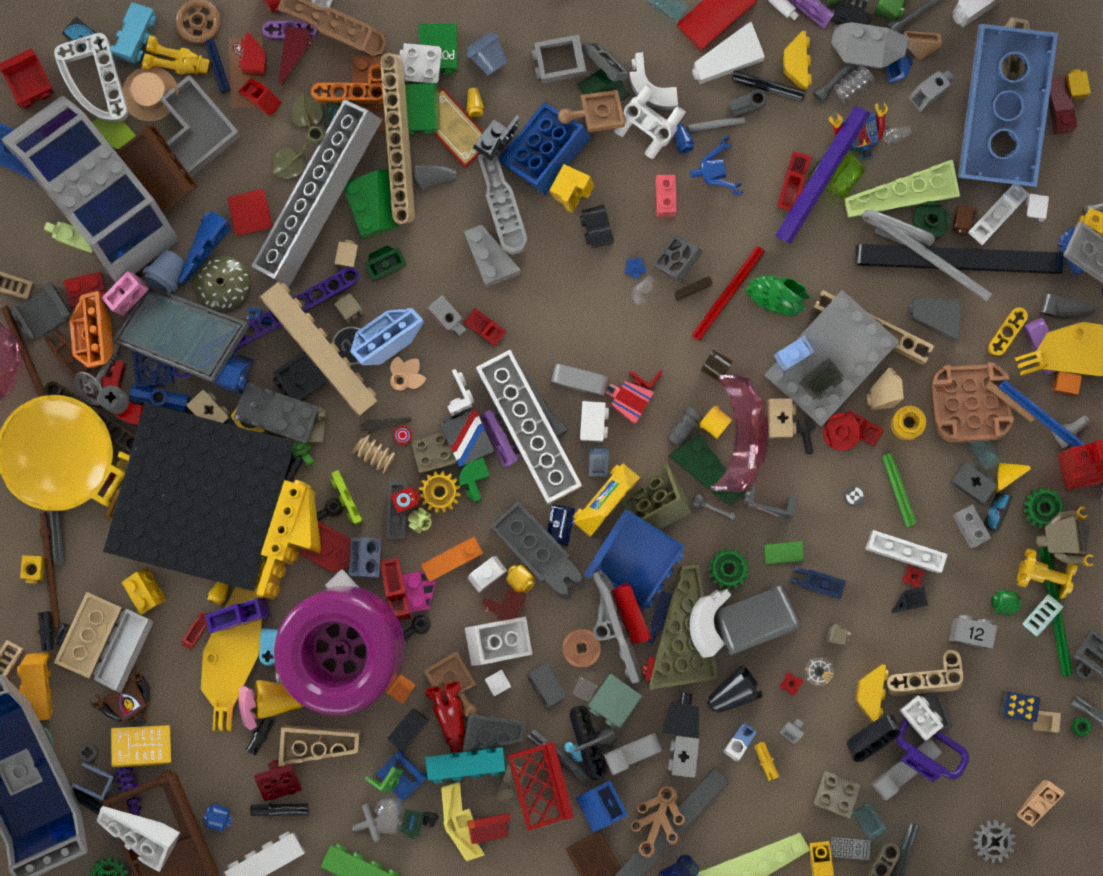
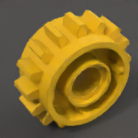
(439, 502)

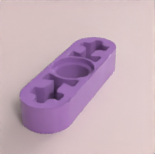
(276, 35)

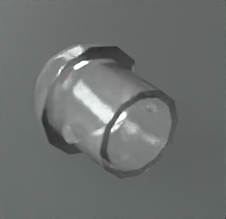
(388, 815)

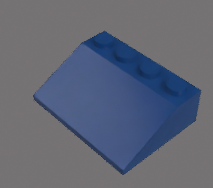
(543, 148)

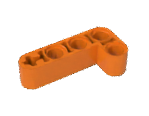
(349, 90)

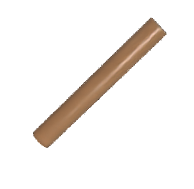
(1008, 400)

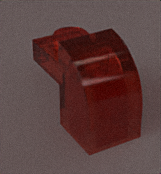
(511, 605)

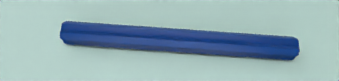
(1040, 414)

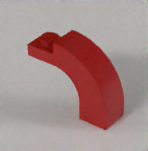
(133, 412)

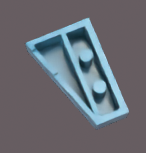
(134, 34)

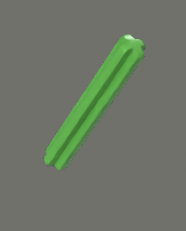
(899, 490)

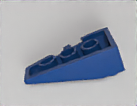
(207, 238)

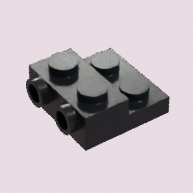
(299, 377)

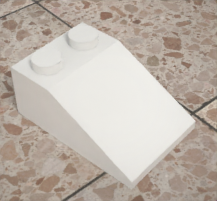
(498, 641)

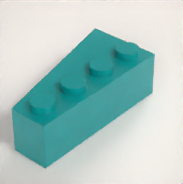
(465, 764)

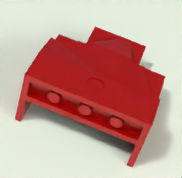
(1082, 465)

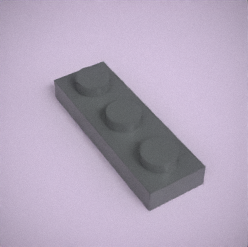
(395, 522)

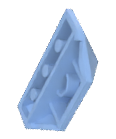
(385, 336)

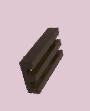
(693, 288)

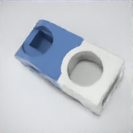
(739, 742)

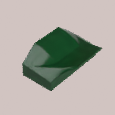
(384, 262)

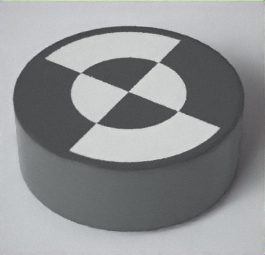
(854, 496)

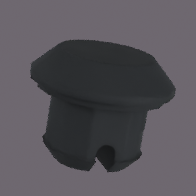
(430, 818)

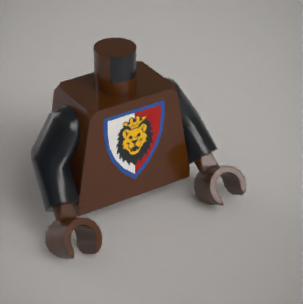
(128, 703)

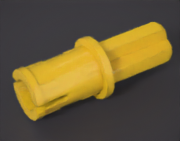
(766, 761)

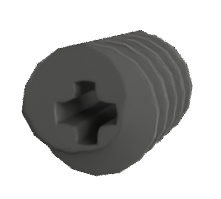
(118, 404)

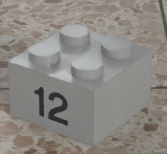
(973, 633)

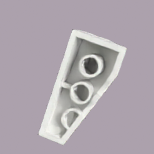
(147, 837)

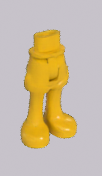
(185, 62)

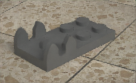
(276, 413)

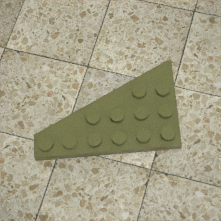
(677, 656)

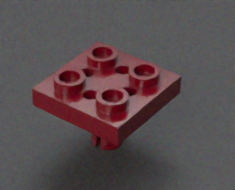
(277, 781)

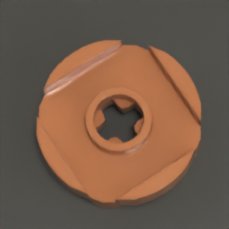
(570, 650)

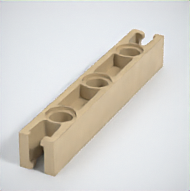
(898, 333)

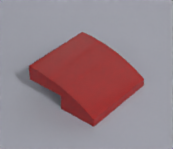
(249, 212)

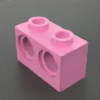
(125, 293)

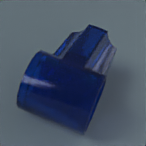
(680, 869)

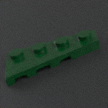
(703, 464)

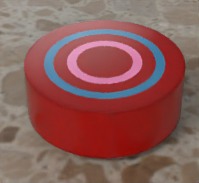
(402, 435)

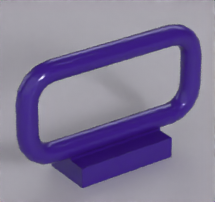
(926, 765)

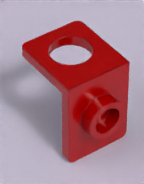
(640, 382)

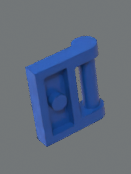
(405, 786)

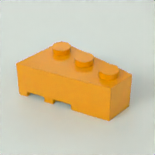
(35, 683)

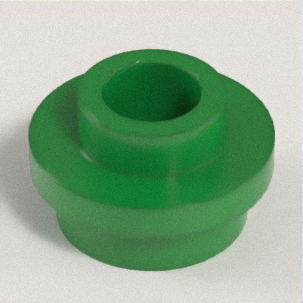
(1087, 727)

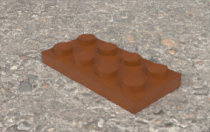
(361, 68)

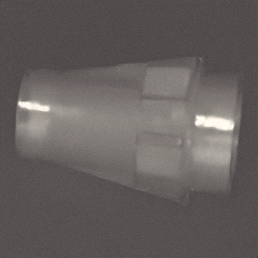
(895, 134)

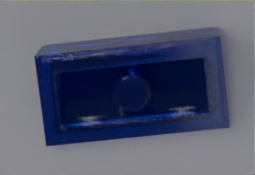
(561, 523)

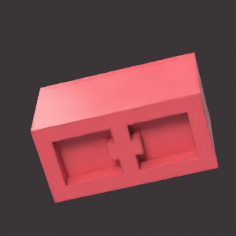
(665, 195)

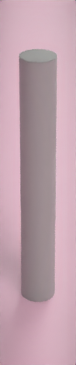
(716, 123)

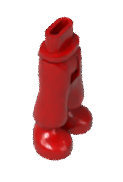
(448, 713)

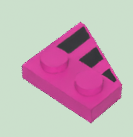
(418, 591)

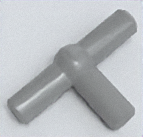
(369, 823)

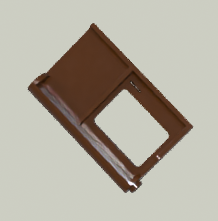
(191, 852)

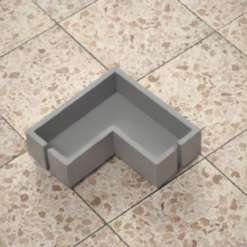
(204, 129)

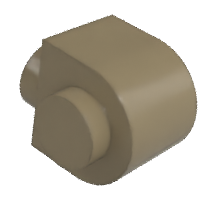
(837, 635)

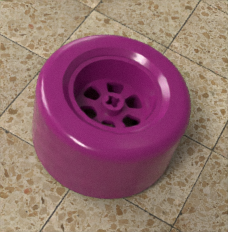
(302, 666)

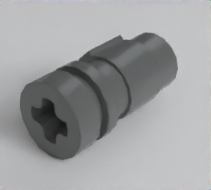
(683, 429)

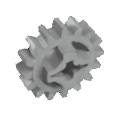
(1000, 835)

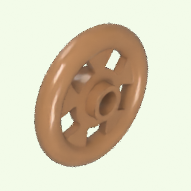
(213, 16)

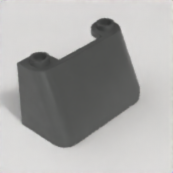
(756, 619)

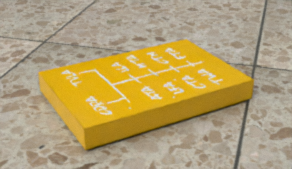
(140, 746)

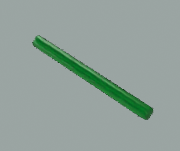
(1057, 622)

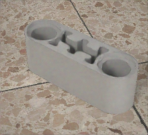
(579, 380)

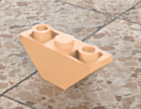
(1040, 802)

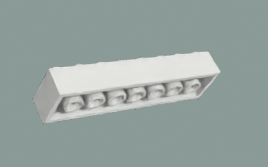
(528, 427)

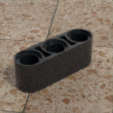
(873, 738)

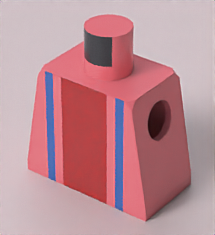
(629, 400)

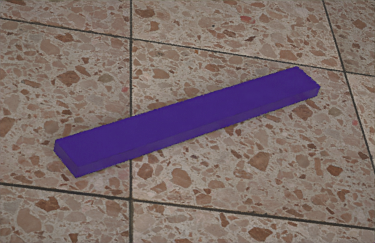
(822, 174)

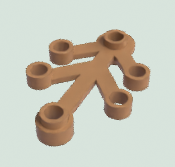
(658, 818)

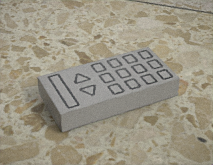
(850, 848)

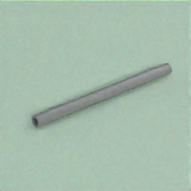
(936, 260)

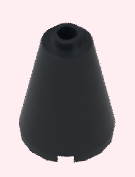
(735, 691)

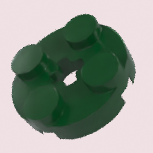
(932, 209)

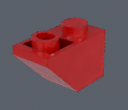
(254, 57)

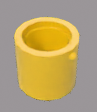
(715, 421)

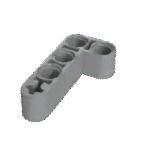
(898, 774)

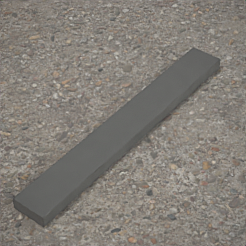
(689, 808)

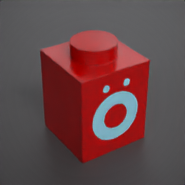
(405, 499)

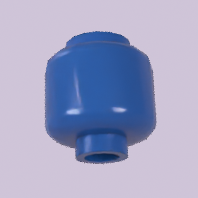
(217, 817)

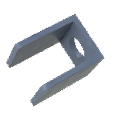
(112, 778)

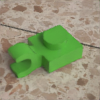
(302, 449)

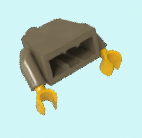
(1065, 538)

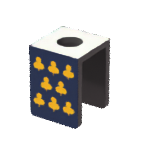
(1019, 706)

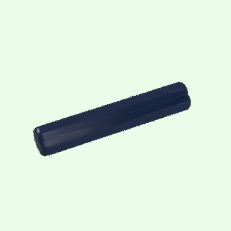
(217, 66)

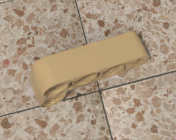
(924, 678)

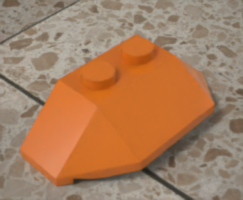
(91, 331)

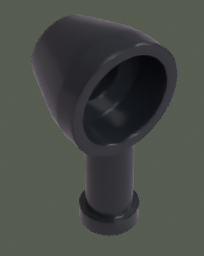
(327, 511)
(415, 629)

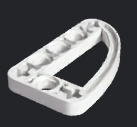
(103, 69)

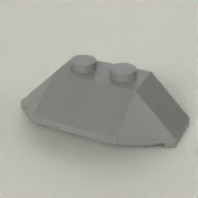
(868, 44)

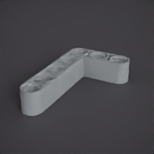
(632, 752)

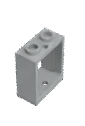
(560, 75)

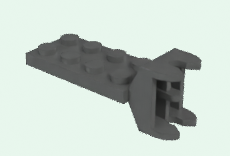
(537, 550)

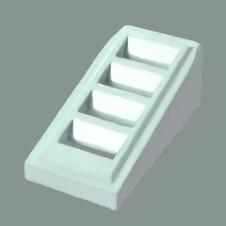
(1037, 632)

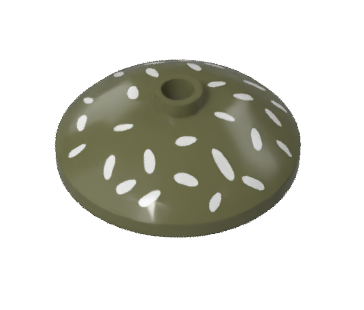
(230, 293)

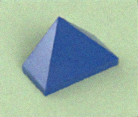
(899, 69)

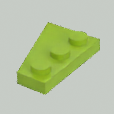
(346, 498)

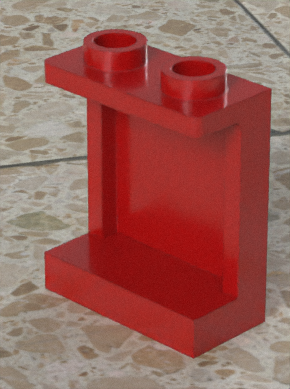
(26, 78)

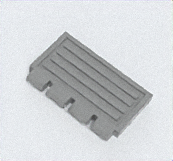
(123, 650)

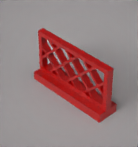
(556, 780)

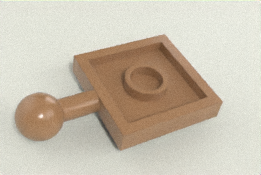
(599, 110)
(451, 670)

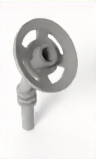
(93, 384)

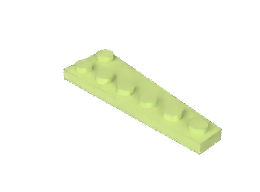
(932, 184)
(761, 861)

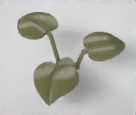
(305, 112)

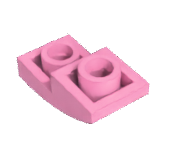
(246, 704)

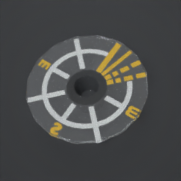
(819, 671)

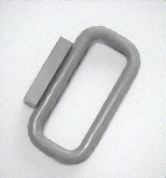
(921, 236)

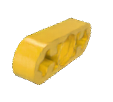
(1019, 323)

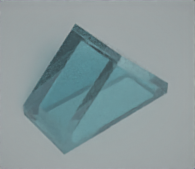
(869, 822)

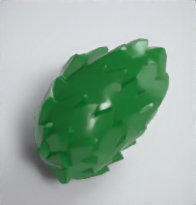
(778, 294)

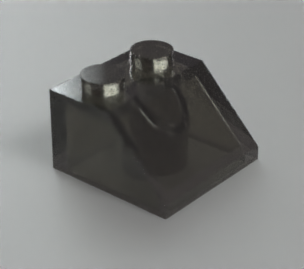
(821, 379)

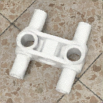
(650, 121)

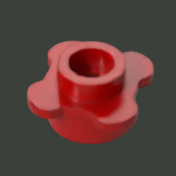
(918, 575)
(785, 685)

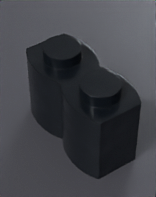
(597, 226)

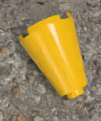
(273, 699)

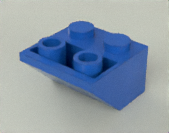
(601, 806)

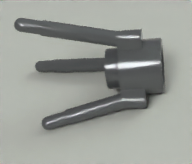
(605, 737)

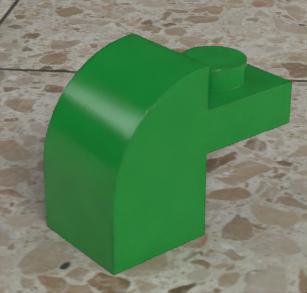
(472, 473)

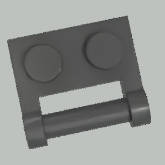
(1094, 645)

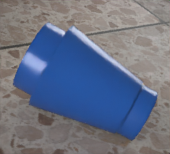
(683, 140)

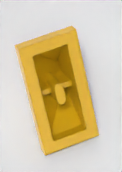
(1008, 473)

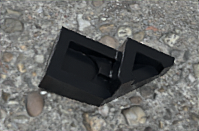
(911, 599)

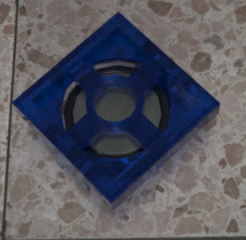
(155, 371)

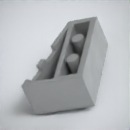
(490, 257)

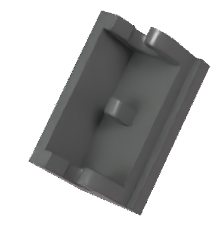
(546, 685)

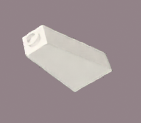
(731, 55)

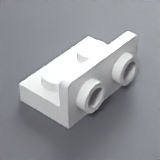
(921, 717)

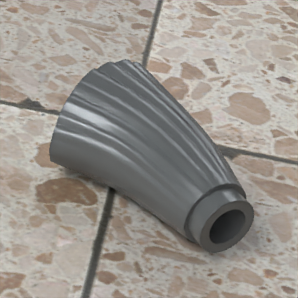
(428, 175)

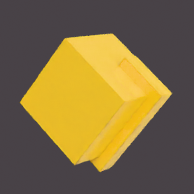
(570, 187)

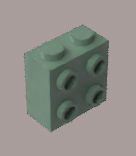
(614, 701)

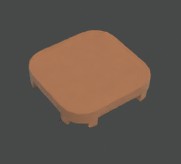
(965, 407)

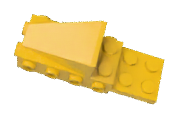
(298, 527)

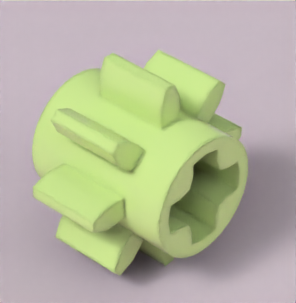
(419, 520)

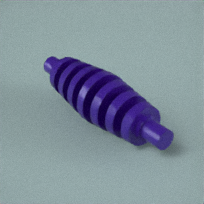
(126, 779)

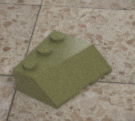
(660, 500)

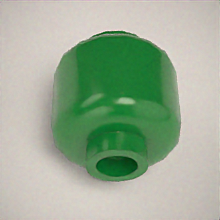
(1006, 602)

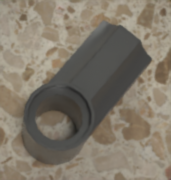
(746, 104)

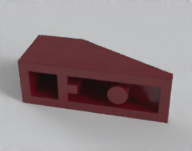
(294, 48)
(1061, 107)

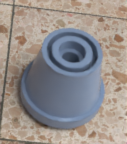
(487, 53)
(164, 272)

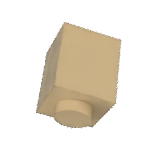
(346, 254)

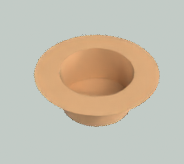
(145, 89)

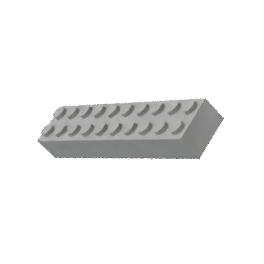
(316, 192)

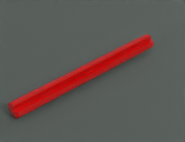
(728, 293)

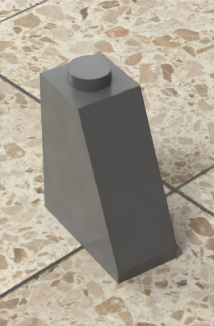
(937, 315)

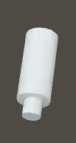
(785, 8)

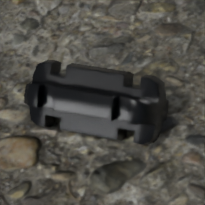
(61, 634)

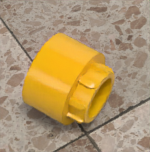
(917, 417)

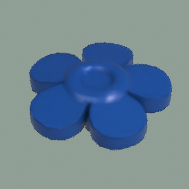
(635, 267)

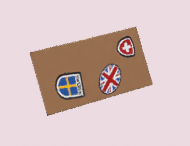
(238, 79)

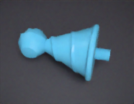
(576, 756)

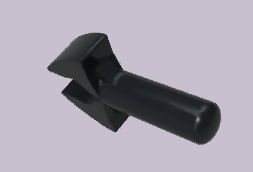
(806, 435)

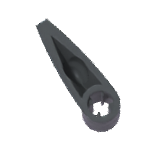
(1064, 307)

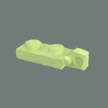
(68, 235)

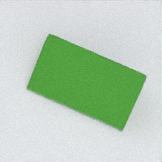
(783, 552)

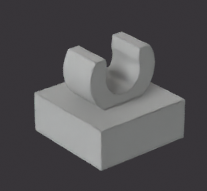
(792, 731)

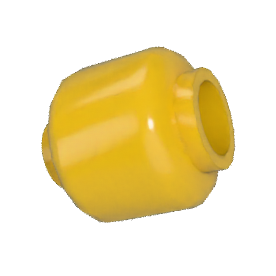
(520, 578)

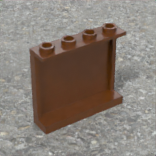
(157, 167)

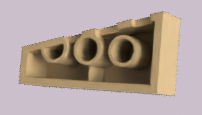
(314, 743)

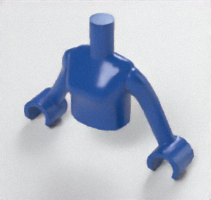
(715, 170)

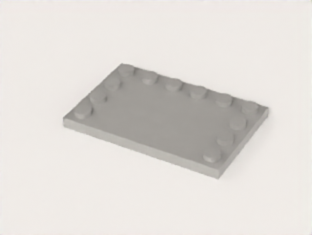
(851, 342)

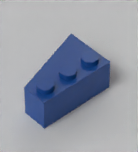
(235, 374)

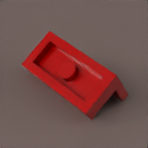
(488, 828)

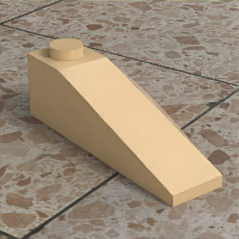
(886, 391)

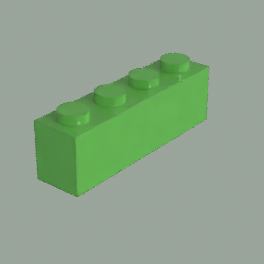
(347, 864)

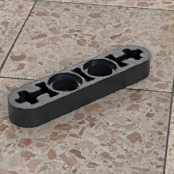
(597, 756)

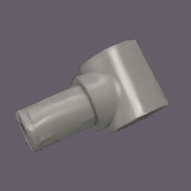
(1074, 428)

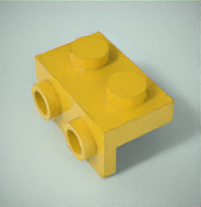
(144, 591)

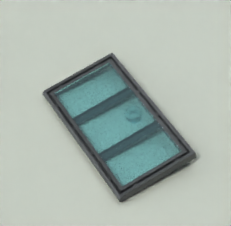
(181, 334)

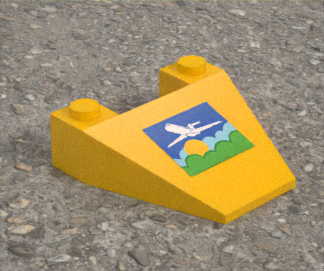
(607, 498)

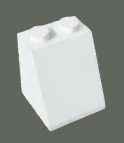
(969, 10)

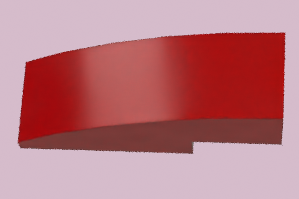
(794, 179)
(395, 588)

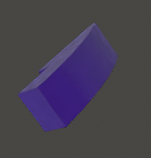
(237, 615)

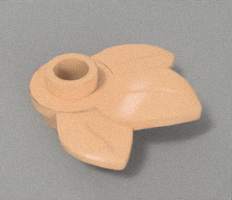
(408, 372)

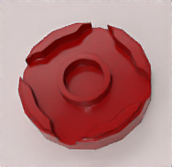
(842, 432)

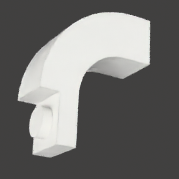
(662, 98)
(702, 623)

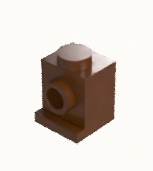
(964, 219)

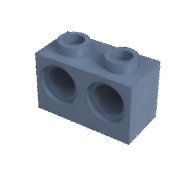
(365, 557)

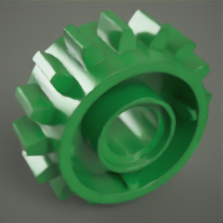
(1033, 506)
(737, 563)

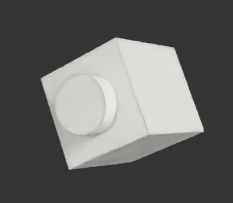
(498, 683)

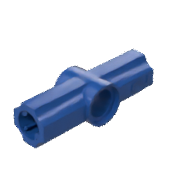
(171, 400)

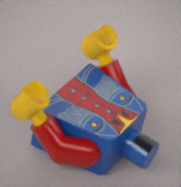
(869, 134)

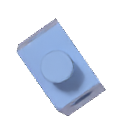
(794, 353)

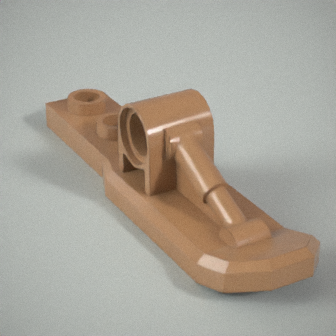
(337, 25)

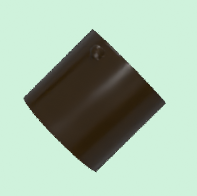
(716, 365)

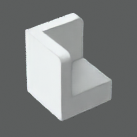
(1037, 206)

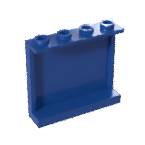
(637, 555)

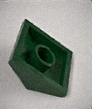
(600, 82)

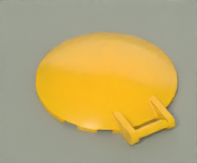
(57, 454)

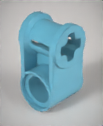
(267, 643)

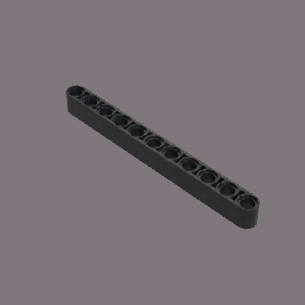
(961, 259)

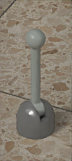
(699, 502)

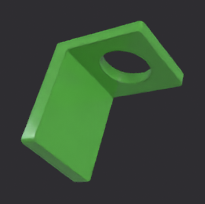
(389, 782)

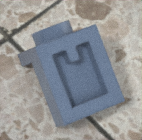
(598, 461)

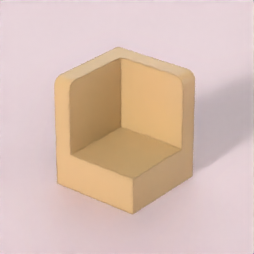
(1047, 722)

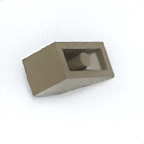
(348, 308)

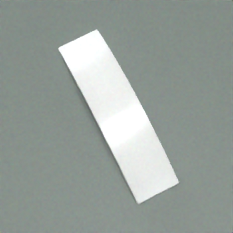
(998, 213)

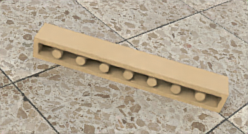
(318, 349)

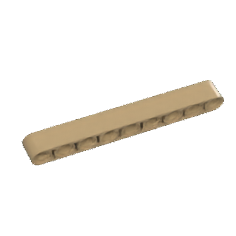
(392, 130)

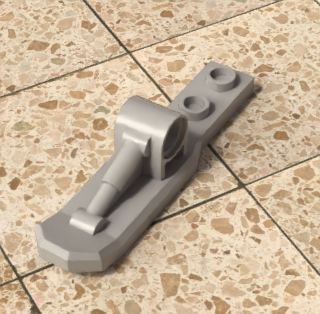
(503, 207)
(611, 619)

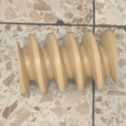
(374, 454)

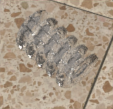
(853, 83)

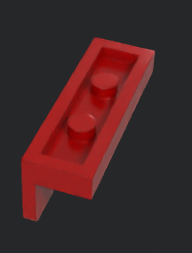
(631, 613)

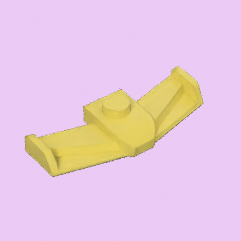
(456, 822)

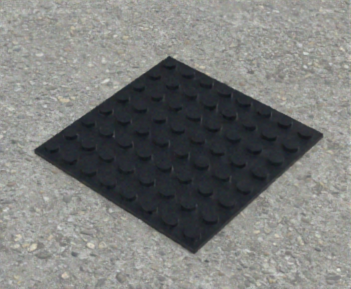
(198, 496)

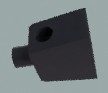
(682, 718)

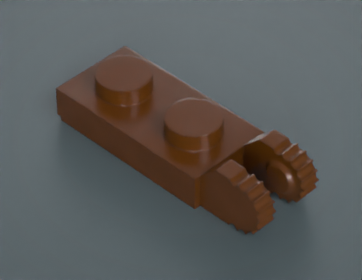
(63, 352)

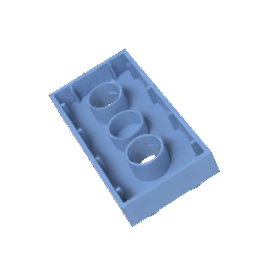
(1007, 105)

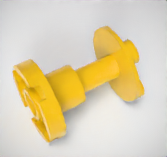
(1039, 572)

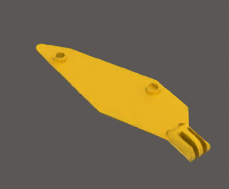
(1069, 350)
(229, 660)

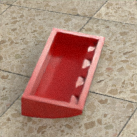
(712, 19)

